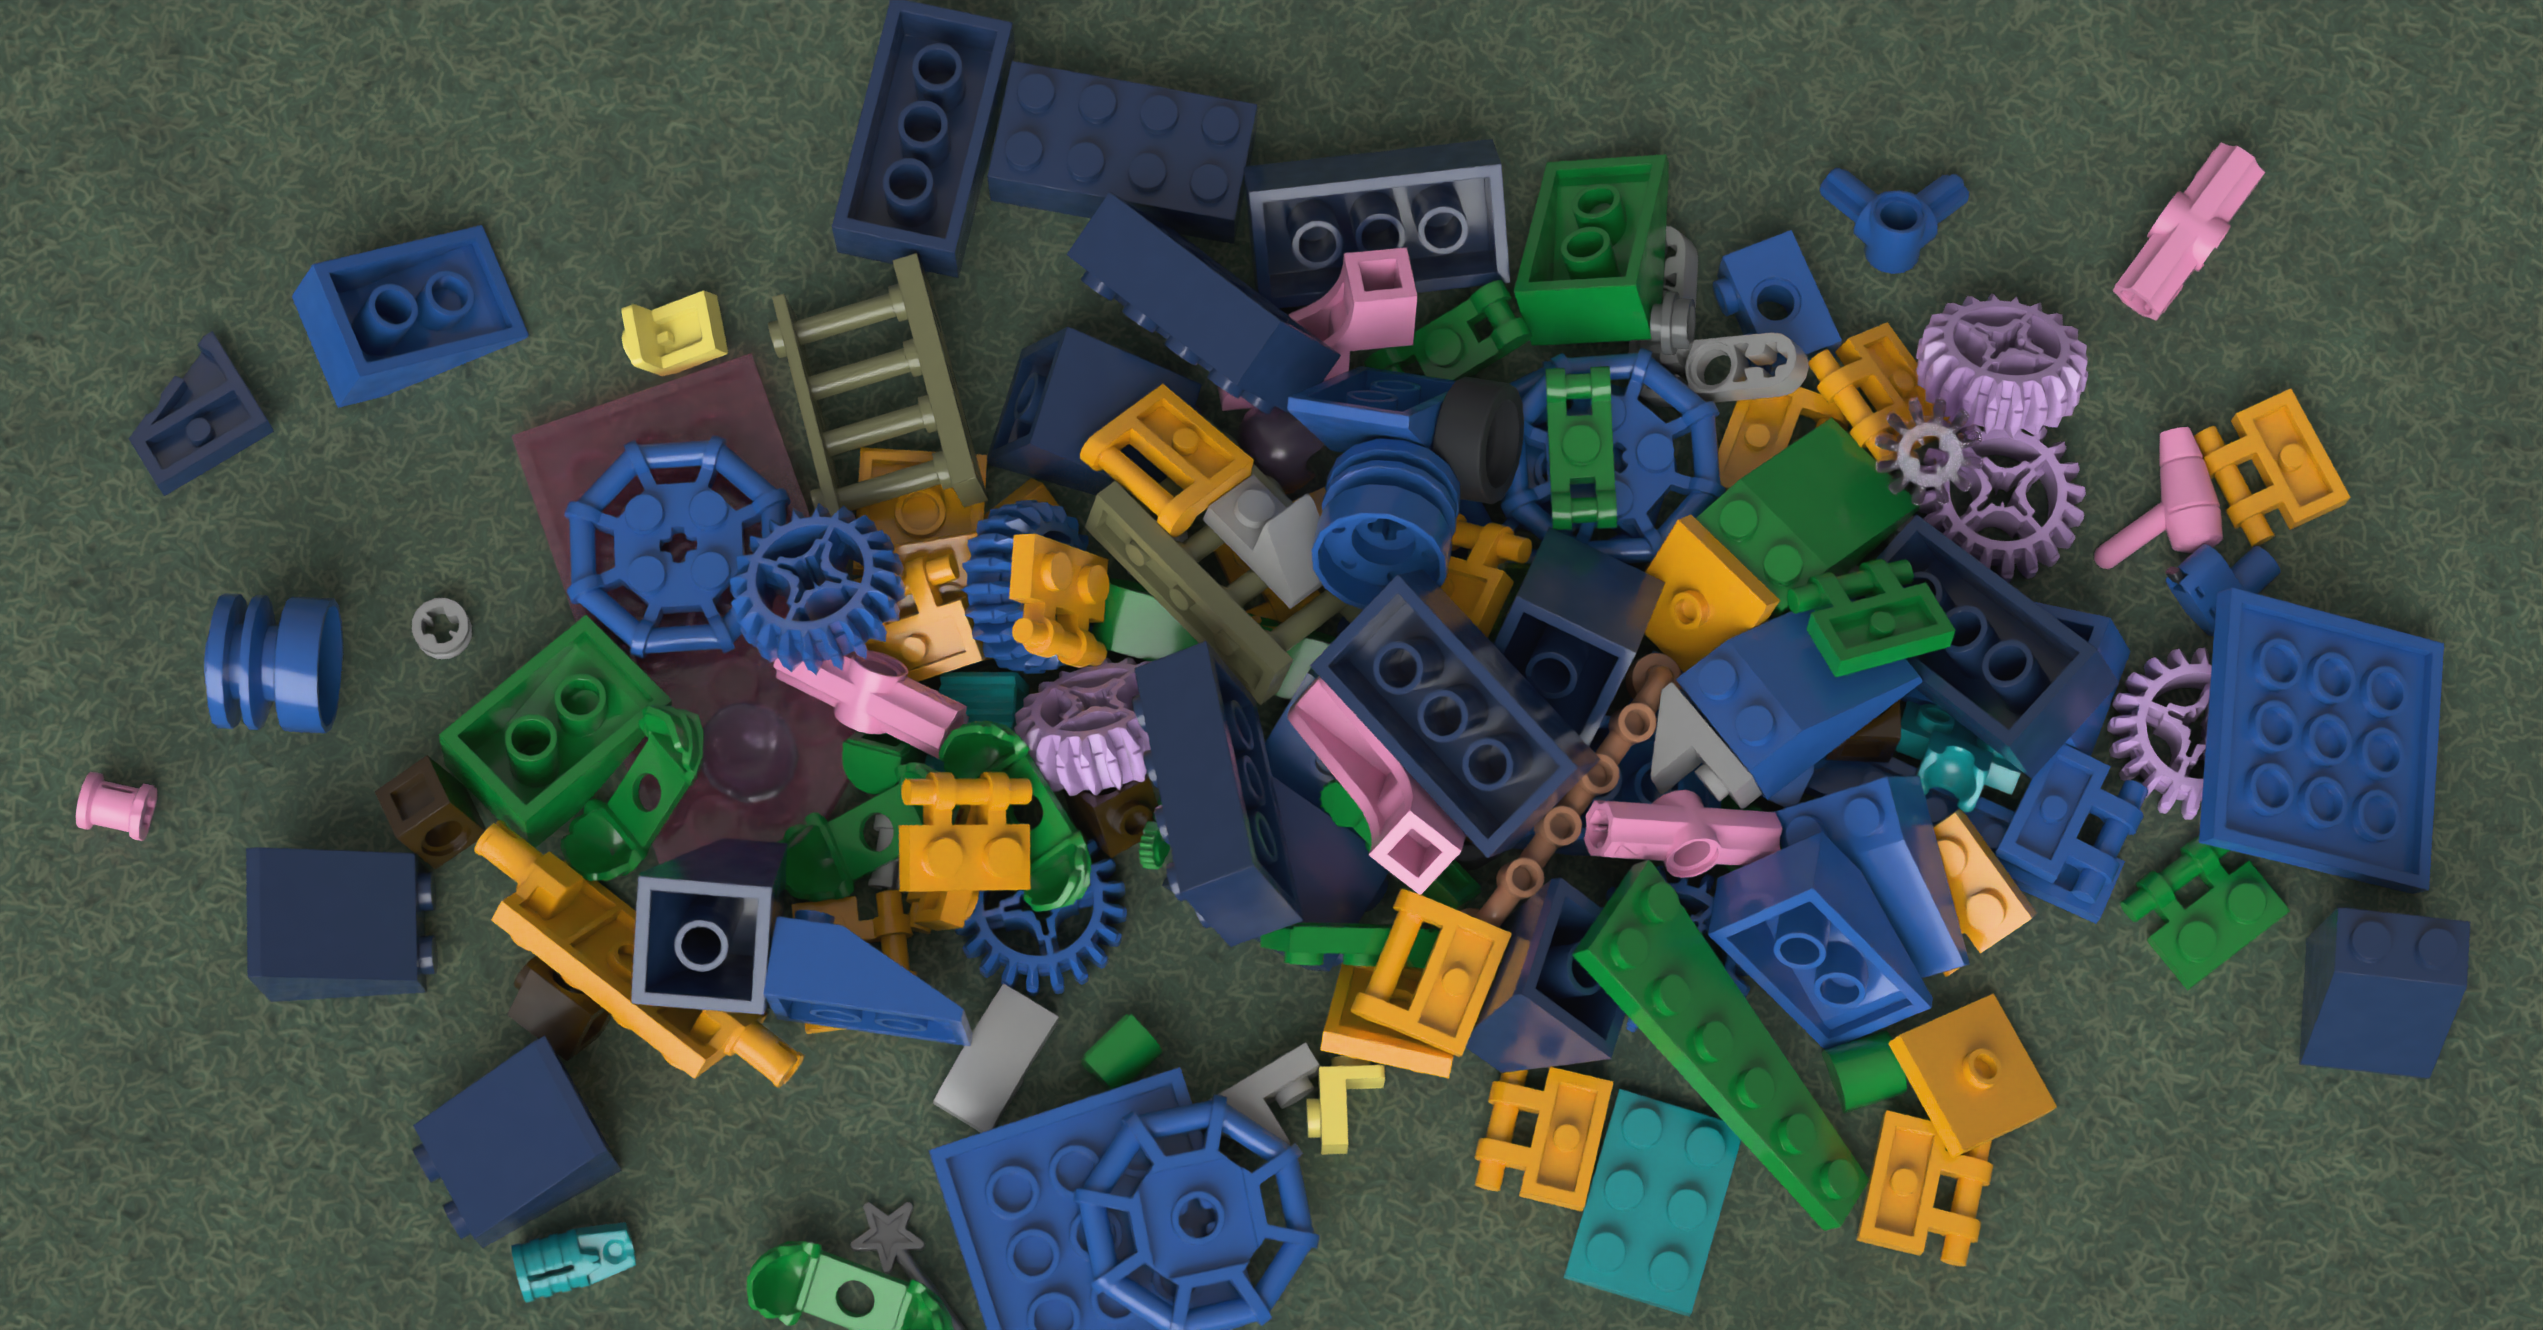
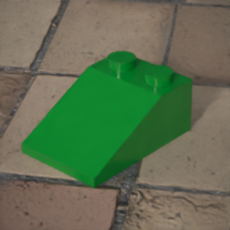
(1595, 251)
(1808, 512)
(552, 731)

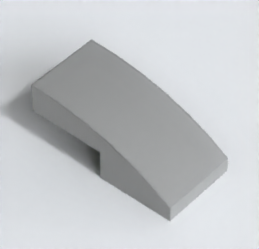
(996, 1062)

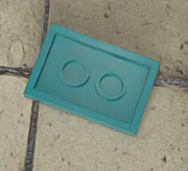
(1653, 1203)

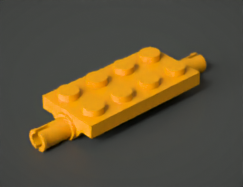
(591, 941)

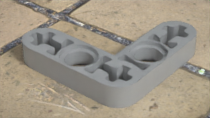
(1761, 349)

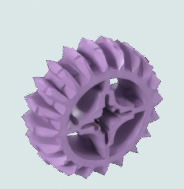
(2002, 364)
(2016, 518)
(2169, 724)
(1086, 728)

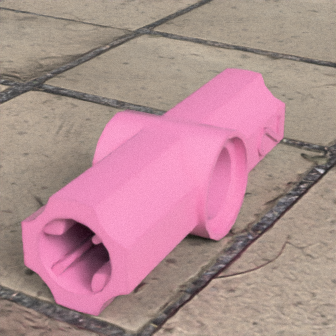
(2188, 231)
(880, 699)
(1681, 833)

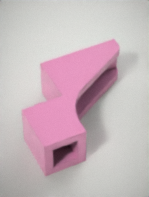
(1364, 310)
(1405, 823)

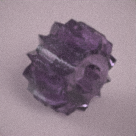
(1909, 460)

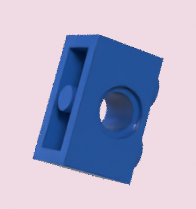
(1779, 274)

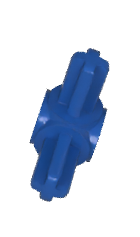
(1897, 221)

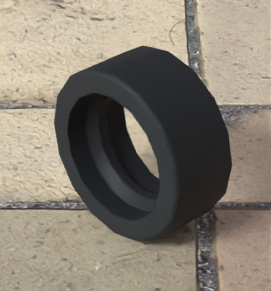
(1481, 436)

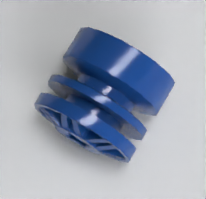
(1384, 515)
(260, 663)

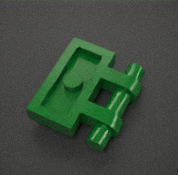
(1874, 630)
(2217, 923)

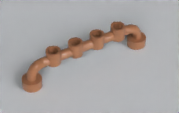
(1563, 823)

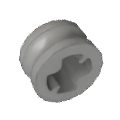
(428, 642)

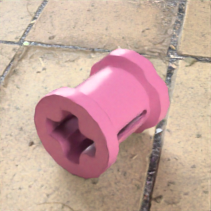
(116, 806)

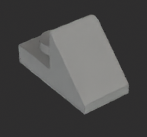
(1269, 537)
(1687, 741)
(1280, 1081)

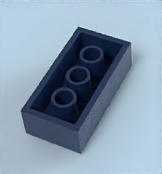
(1082, 135)
(924, 136)
(1428, 198)
(1199, 307)
(2011, 665)
(1454, 712)
(1215, 795)

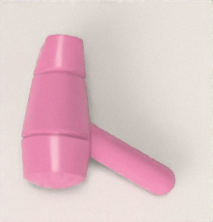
(2187, 505)

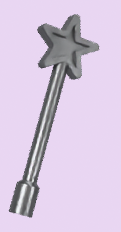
(893, 1243)

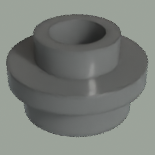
(1673, 323)

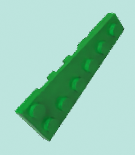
(1691, 1009)

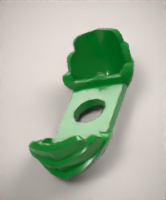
(623, 823)
(836, 850)
(1057, 850)
(807, 1279)

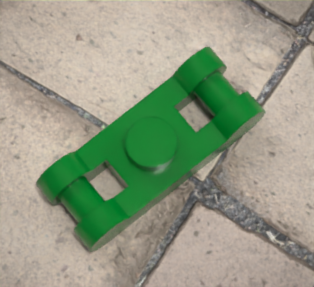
(1451, 344)
(1580, 448)

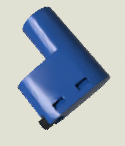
(2207, 573)

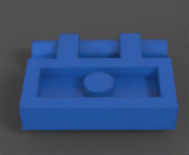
(2053, 812)

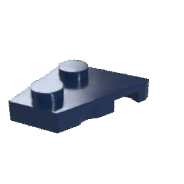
(199, 420)

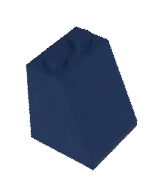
(1064, 395)
(1577, 627)
(1329, 867)
(338, 923)
(709, 926)
(2382, 991)
(1541, 999)
(513, 1145)

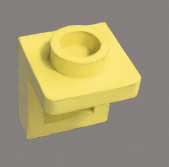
(674, 334)
(1329, 1112)

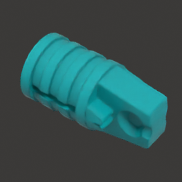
(572, 1259)

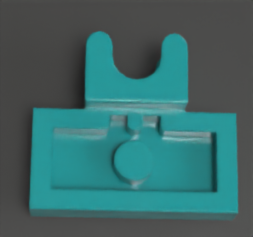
(1952, 755)

